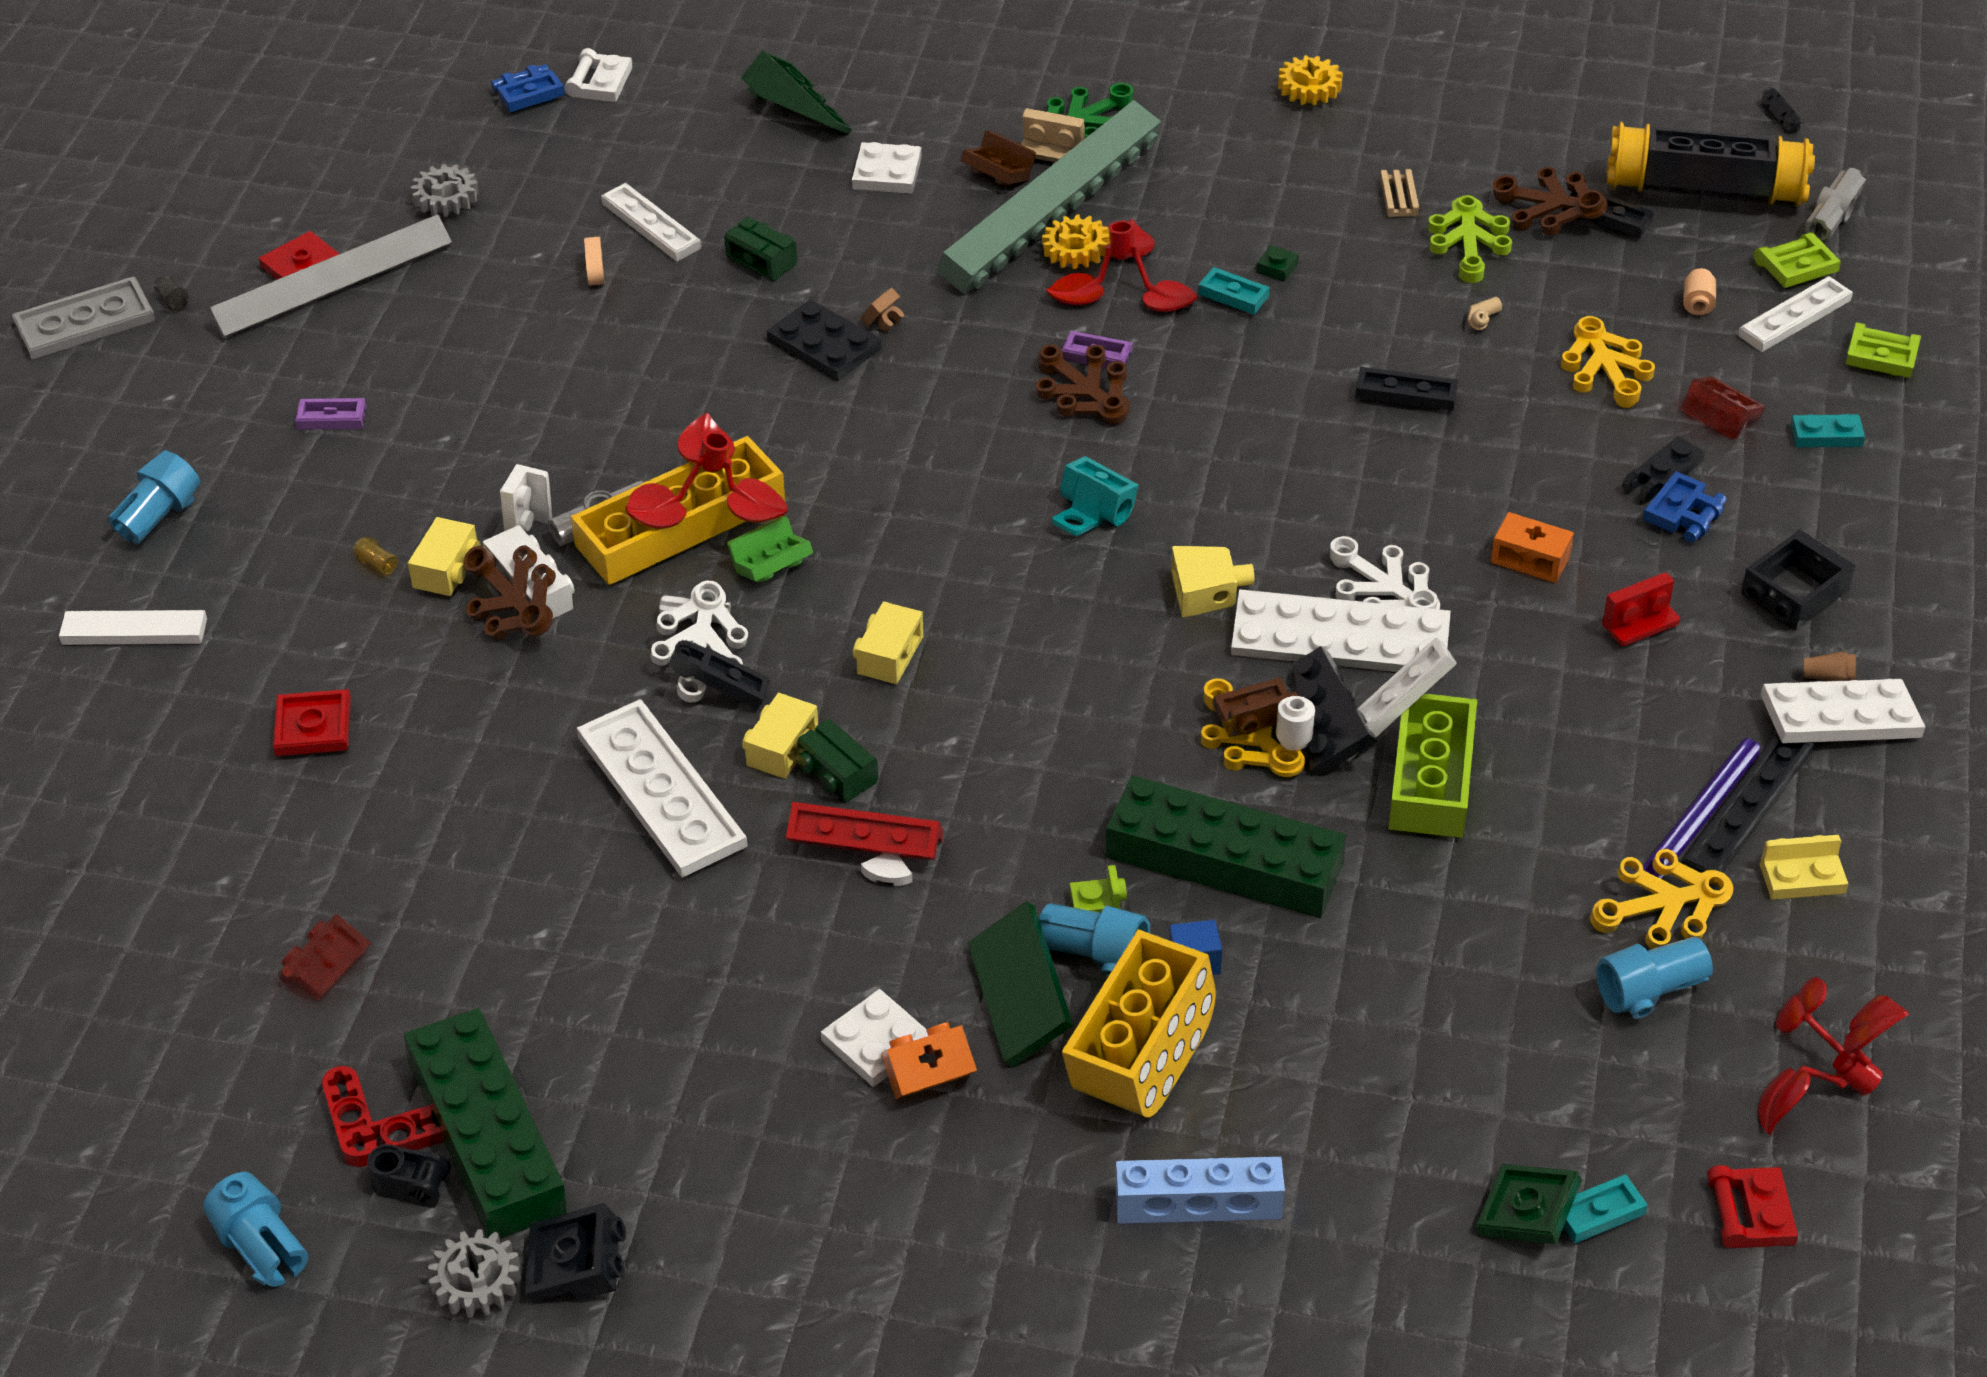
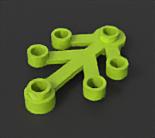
(1467, 211)

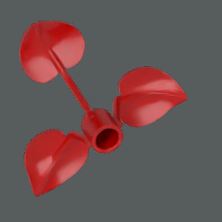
(1125, 241)
(712, 450)
(1851, 1063)

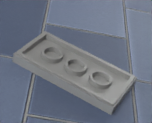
(83, 317)

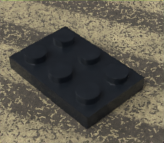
(824, 340)

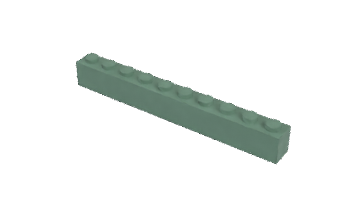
(1048, 198)

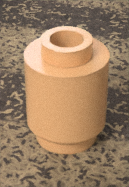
(1699, 292)

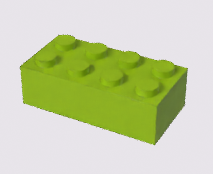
(1433, 766)

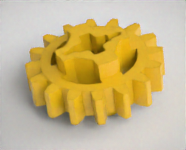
(1310, 80)
(1075, 241)

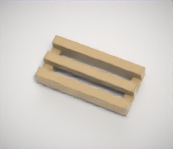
(1398, 179)

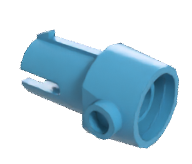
(163, 485)
(1091, 933)
(1637, 977)
(248, 1219)

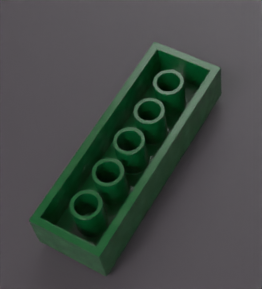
(1225, 846)
(485, 1123)

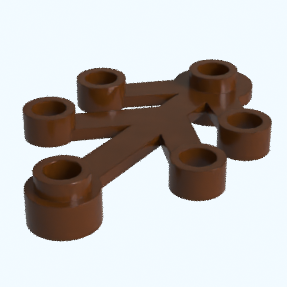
(1588, 204)
(1110, 407)
(533, 616)

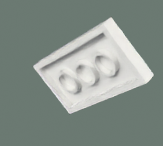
(1842, 710)

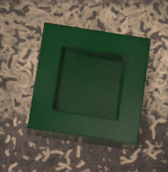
(1277, 263)

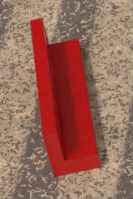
(864, 831)

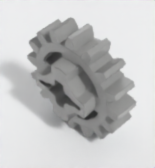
(444, 190)
(456, 1283)

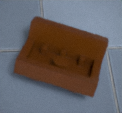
(1001, 159)
(1250, 707)

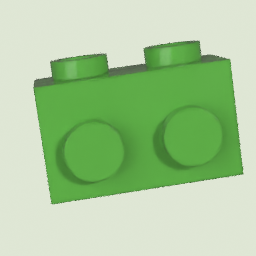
(768, 550)

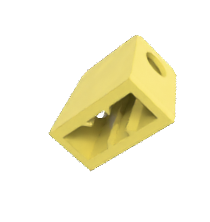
(1207, 578)

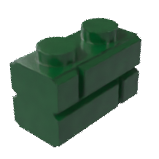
(761, 248)
(836, 761)

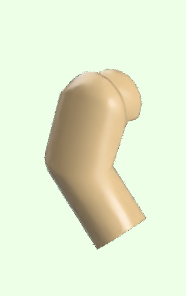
(1479, 313)

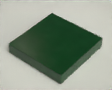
(1528, 1203)

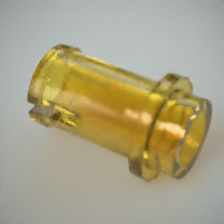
(369, 551)

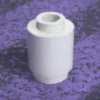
(1295, 722)

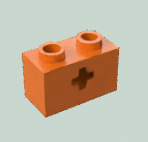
(1532, 547)
(951, 1062)

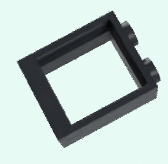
(1802, 552)

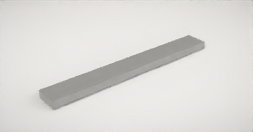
(329, 276)

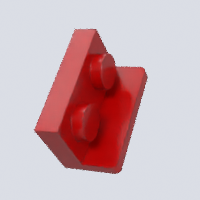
(1640, 610)

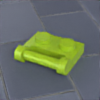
(1798, 260)
(1883, 351)

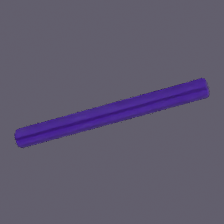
(1706, 802)

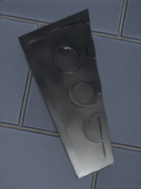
(1338, 724)

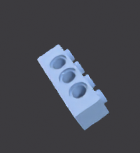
(1199, 1190)

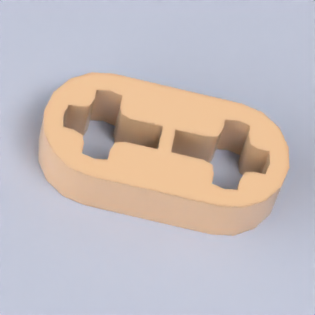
(594, 261)

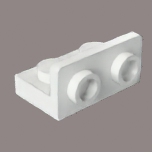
(526, 498)

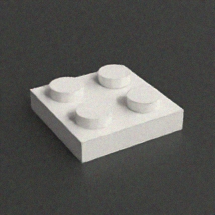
(886, 167)
(866, 1033)

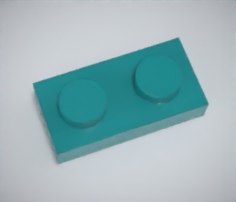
(1233, 290)
(1827, 430)
(1604, 1208)

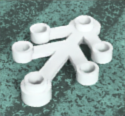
(1345, 554)
(699, 633)

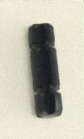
(1781, 110)

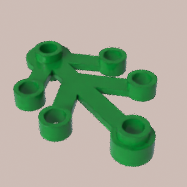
(1120, 96)

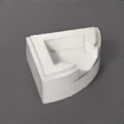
(887, 869)

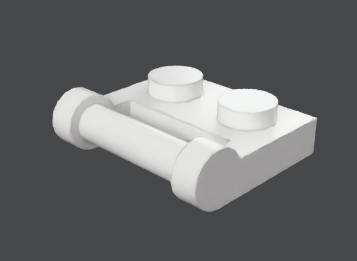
(607, 80)

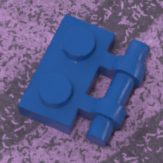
(528, 87)
(1674, 506)

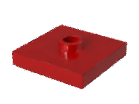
(296, 255)
(312, 722)

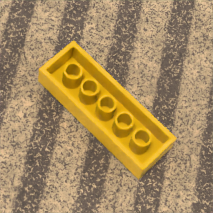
(622, 546)

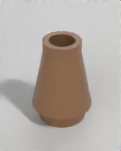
(1831, 667)

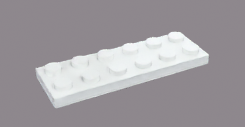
(1351, 631)
(662, 788)

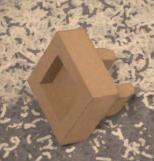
(881, 309)

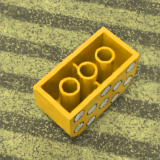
(1142, 1025)

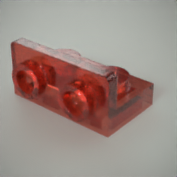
(1720, 406)
(325, 957)

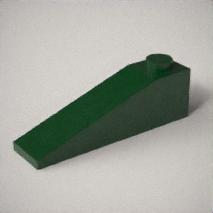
(786, 85)

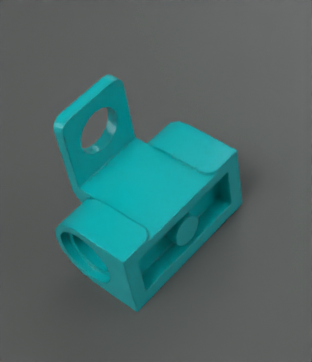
(1096, 496)

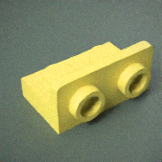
(1803, 867)

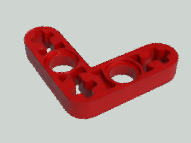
(363, 1128)

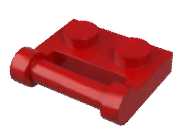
(1764, 1203)

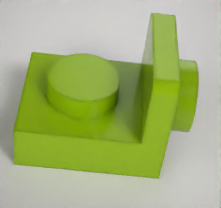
(1097, 894)

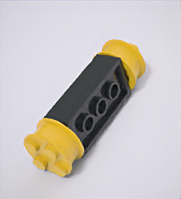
(1710, 163)

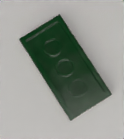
(1020, 984)

